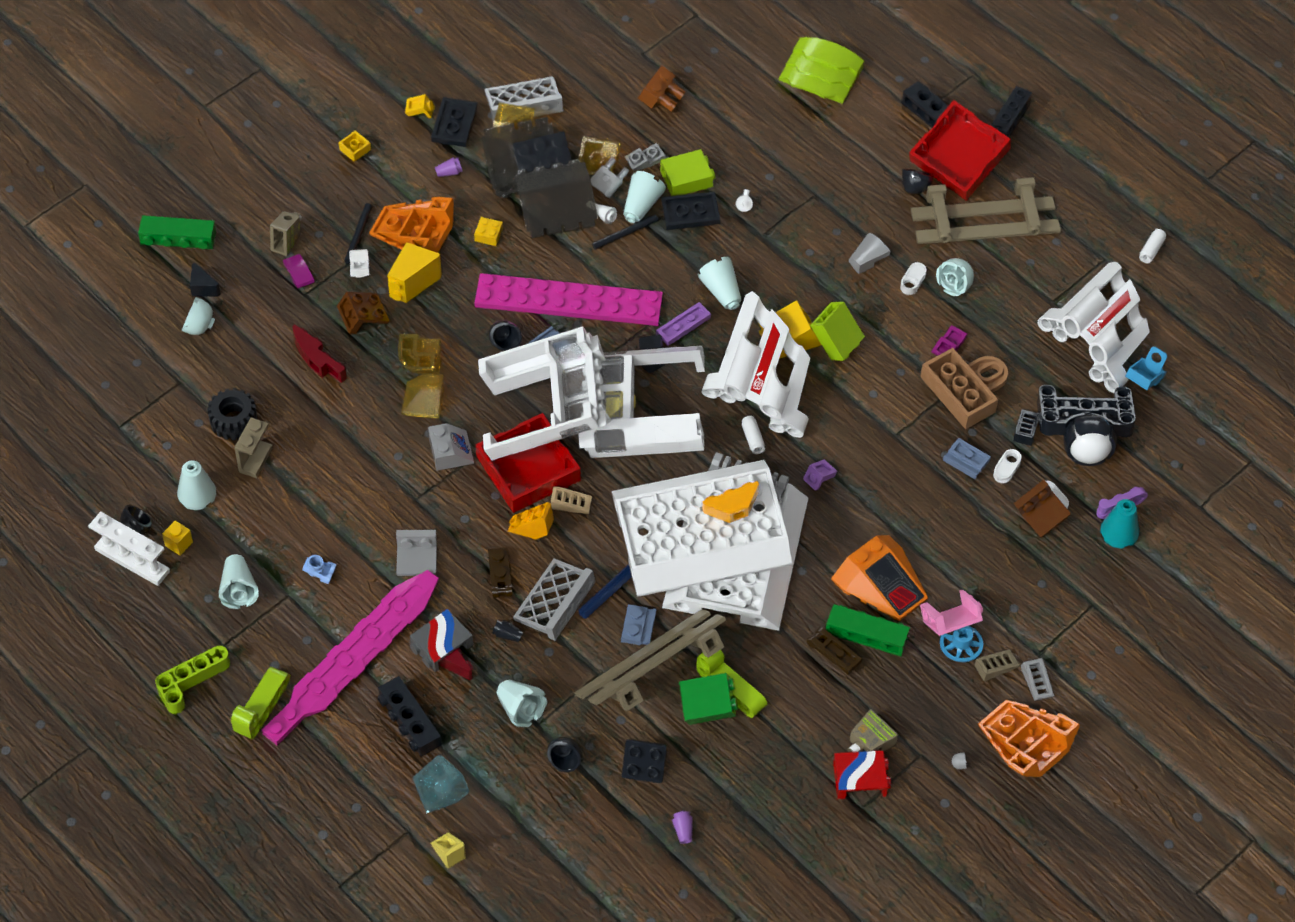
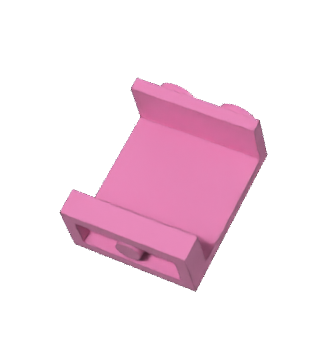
(954, 618)

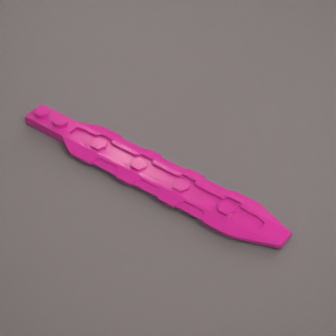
(353, 654)

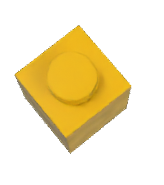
(177, 537)

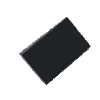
(203, 284)

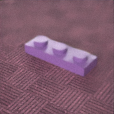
(683, 323)

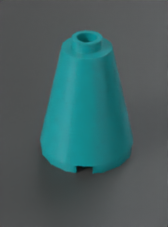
(1121, 525)

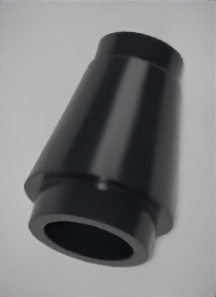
(507, 631)

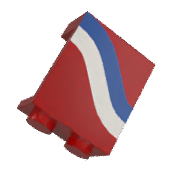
(861, 772)

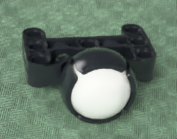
(1087, 423)

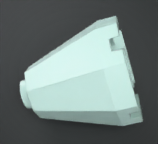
(521, 702)

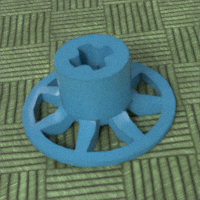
(962, 640)

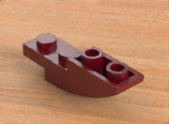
(312, 353)

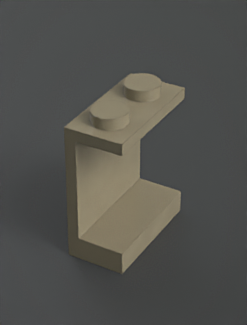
(250, 450)

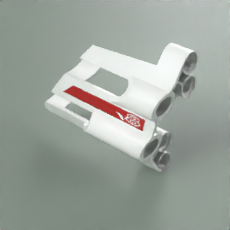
(1096, 321)
(751, 369)

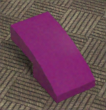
(298, 271)
(952, 339)

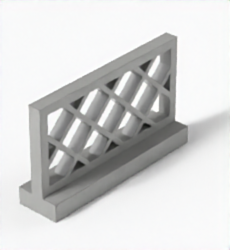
(542, 103)
(569, 603)

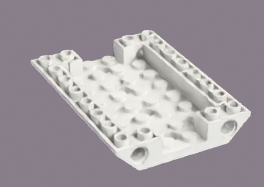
(707, 546)
(756, 595)

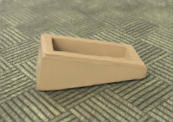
(564, 494)

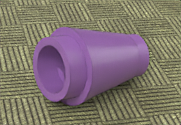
(448, 168)
(683, 826)

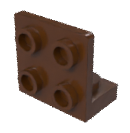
(360, 308)
(1042, 509)

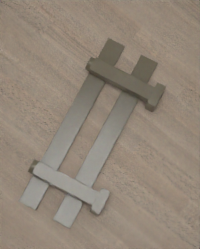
(941, 212)
(624, 689)

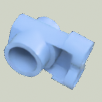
(316, 567)

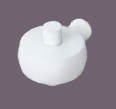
(744, 202)

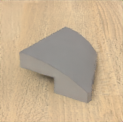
(867, 253)

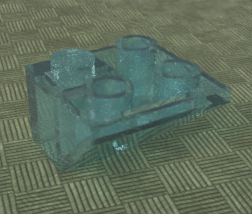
(440, 784)

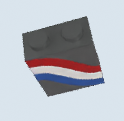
(439, 639)

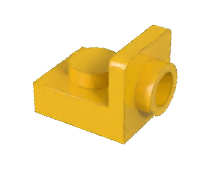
(419, 105)

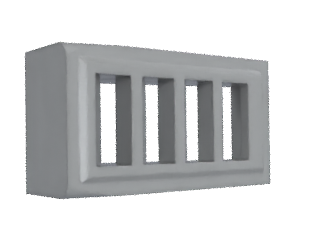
(1039, 664)

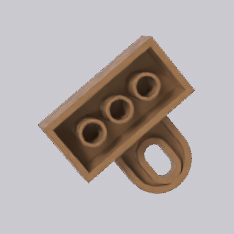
(963, 387)

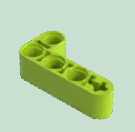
(220, 662)
(747, 697)
(251, 718)

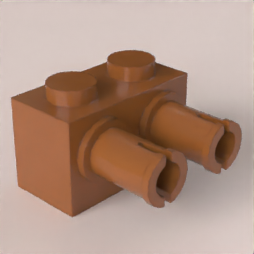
(655, 89)

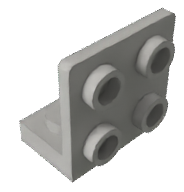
(416, 552)

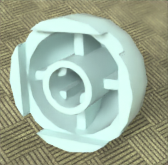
(955, 276)
(199, 318)

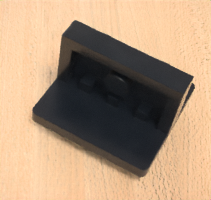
(644, 761)

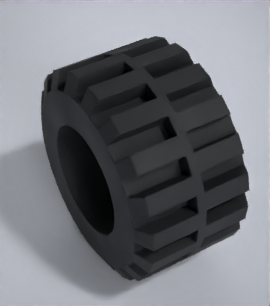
(228, 402)

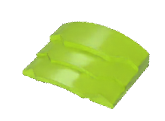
(822, 68)

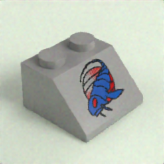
(449, 446)

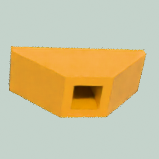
(733, 503)
(533, 522)

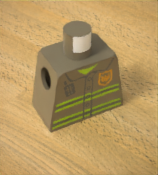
(284, 232)
(872, 734)

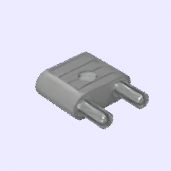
(606, 181)

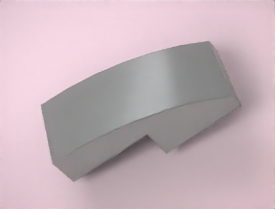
(643, 159)

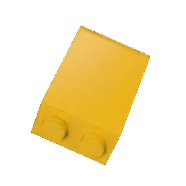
(413, 272)
(799, 326)

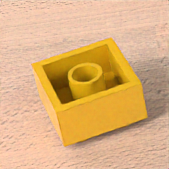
(354, 146)
(488, 231)

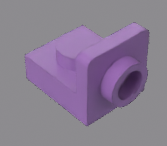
(818, 473)

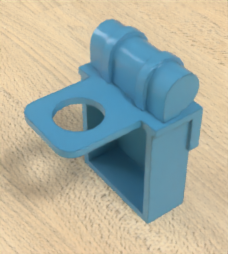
(1147, 371)

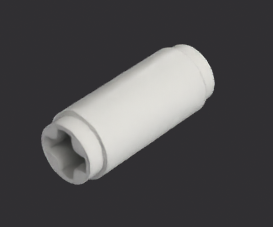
(1152, 246)
(753, 435)

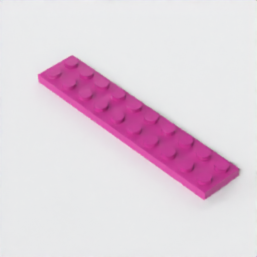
(568, 299)

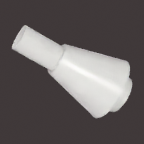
(606, 213)

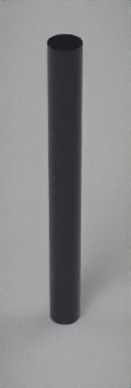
(358, 232)
(624, 232)

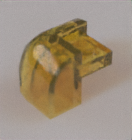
(419, 354)

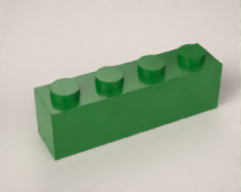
(177, 232)
(867, 630)

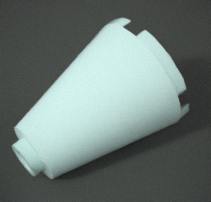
(642, 195)
(722, 282)
(195, 487)
(237, 583)

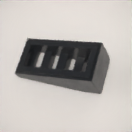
(1025, 438)

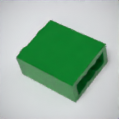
(708, 698)

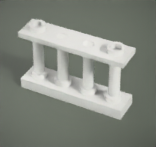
(129, 548)

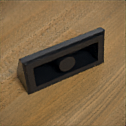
(651, 342)

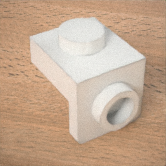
(359, 263)

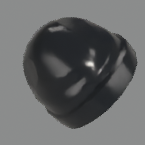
(915, 181)
(505, 335)
(136, 519)
(564, 754)

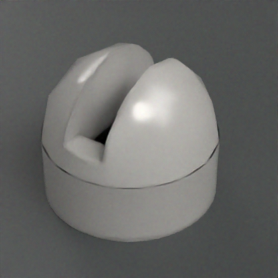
(959, 761)

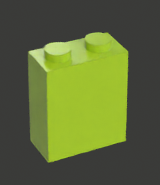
(687, 173)
(837, 331)

